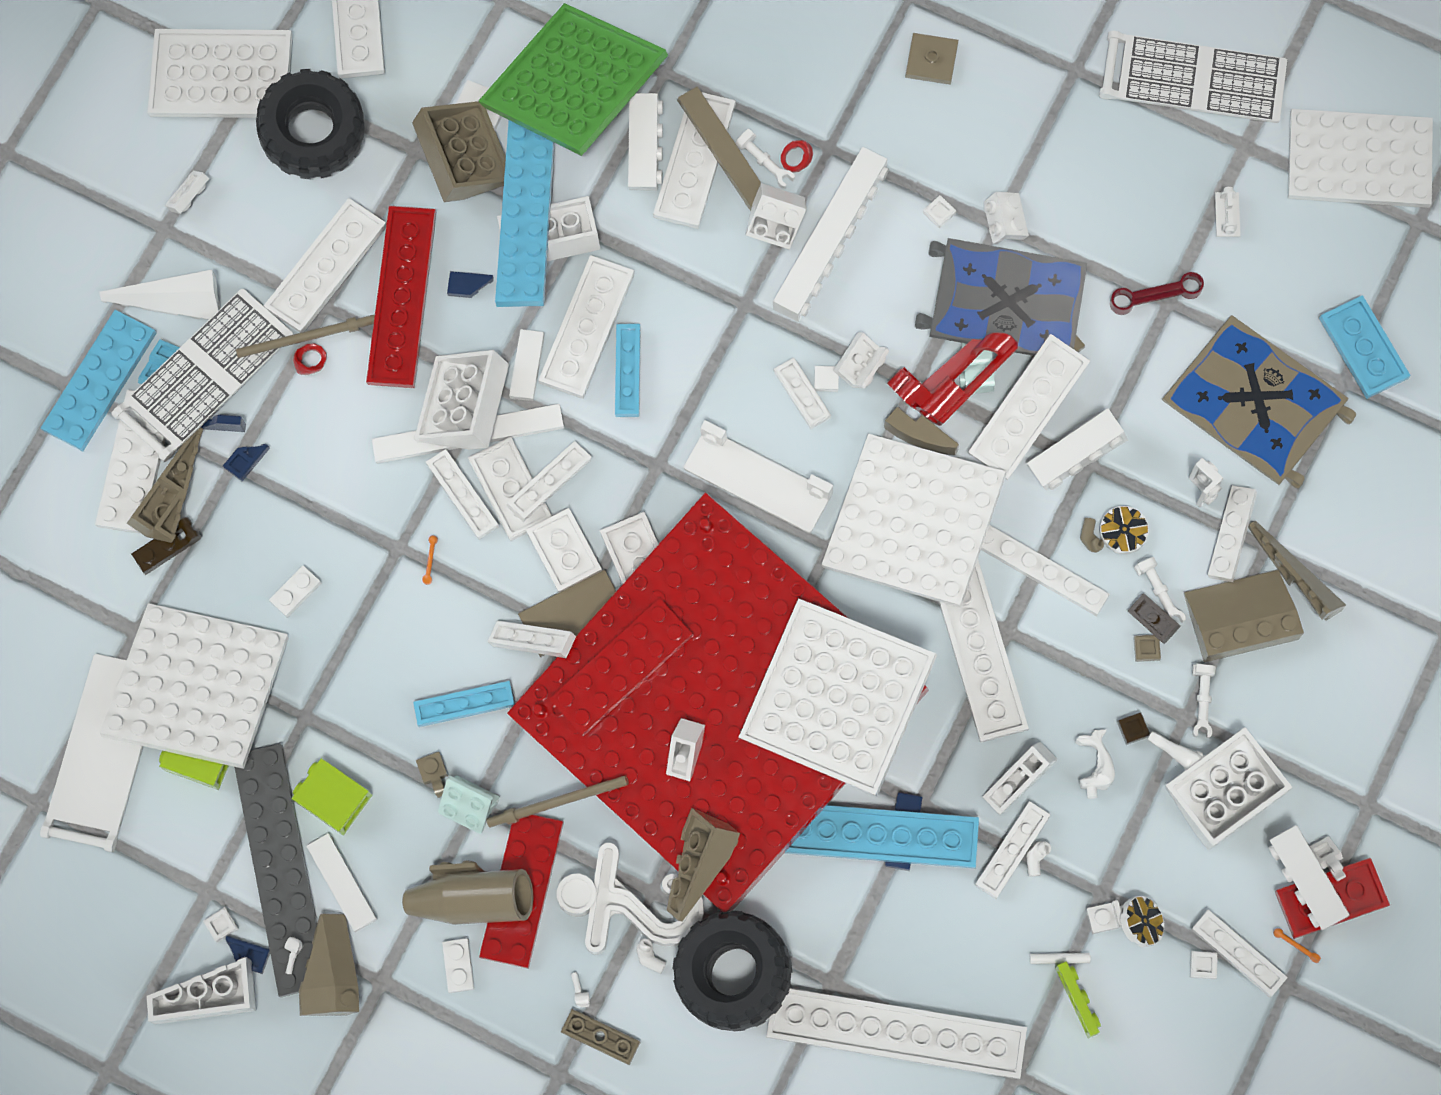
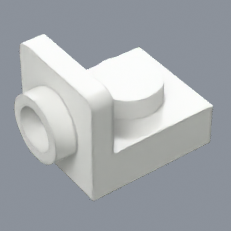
(1105, 917)

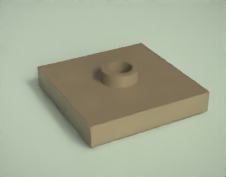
(931, 58)

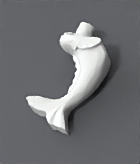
(1181, 754)
(1105, 772)

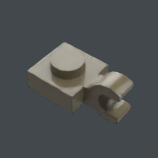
(432, 771)

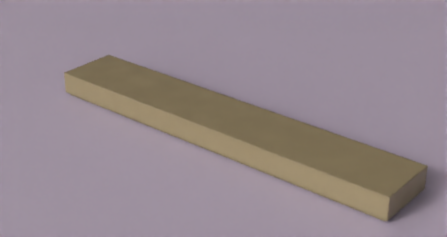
(720, 144)

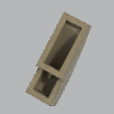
(920, 433)

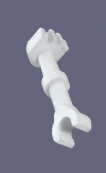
(746, 140)
(1159, 589)
(1203, 698)

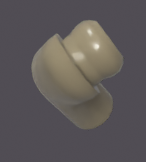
(1089, 538)

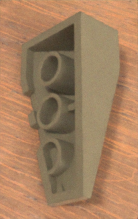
(704, 854)
(330, 976)

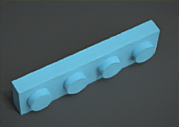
(627, 370)
(464, 704)

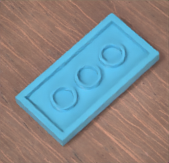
(1364, 347)

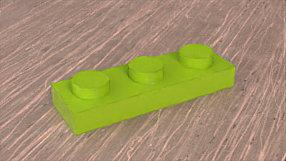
(1079, 999)

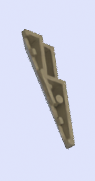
(162, 506)
(1293, 571)

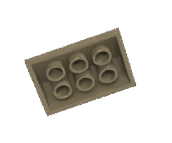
(461, 149)
(1243, 616)

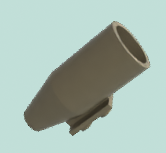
(470, 895)

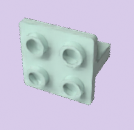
(467, 803)

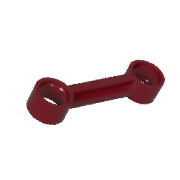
(1156, 293)

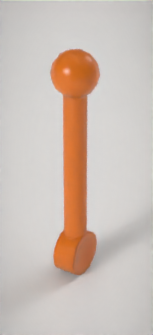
(427, 579)
(1278, 933)

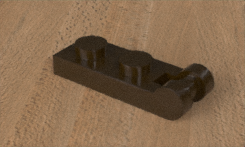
(158, 552)

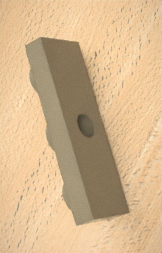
(614, 1044)

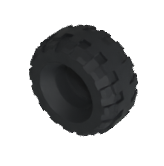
(310, 92)
(701, 950)

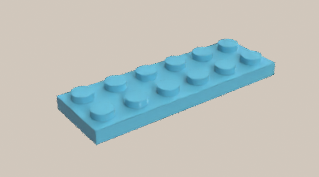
(98, 380)

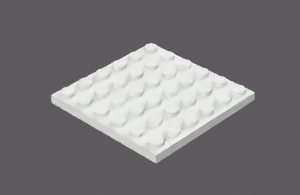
(914, 520)
(195, 685)
(838, 696)

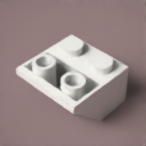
(775, 216)

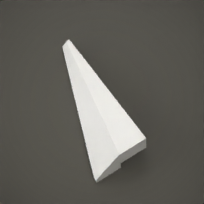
(183, 295)

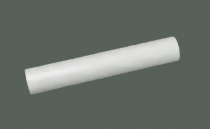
(1058, 958)

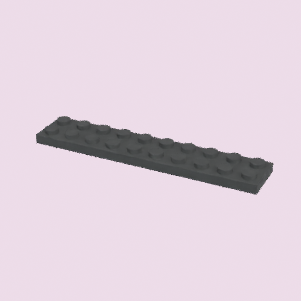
(277, 862)

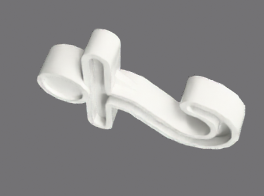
(608, 897)

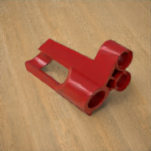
(939, 394)

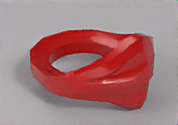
(807, 156)
(302, 369)

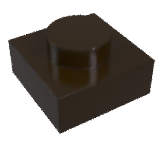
(1133, 728)

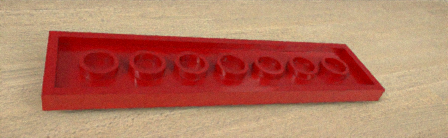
(401, 297)

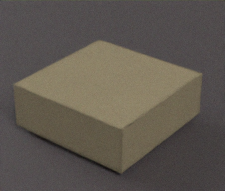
(1147, 648)

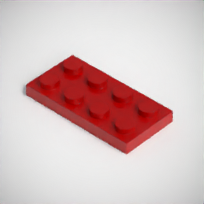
(1359, 892)

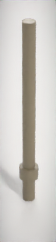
(351, 325)
(513, 815)

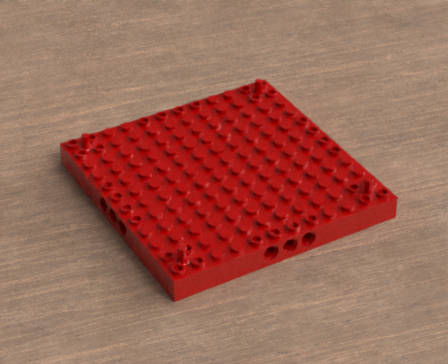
(737, 607)

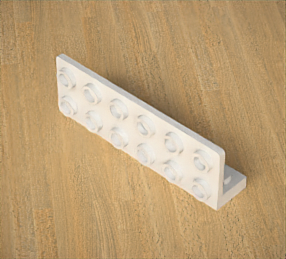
(758, 479)

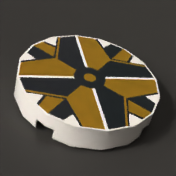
(1124, 529)
(1142, 921)

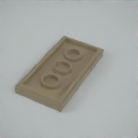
(572, 607)

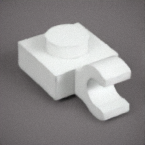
(1329, 856)

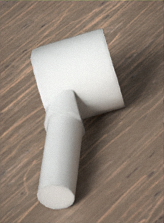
(294, 946)
(581, 999)

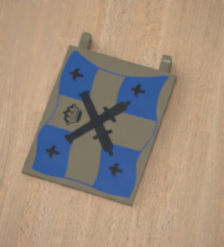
(1257, 401)

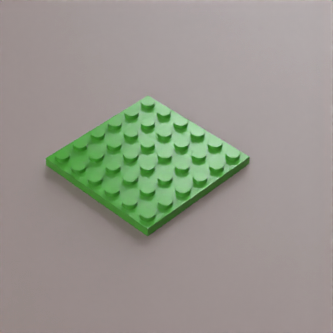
(573, 78)

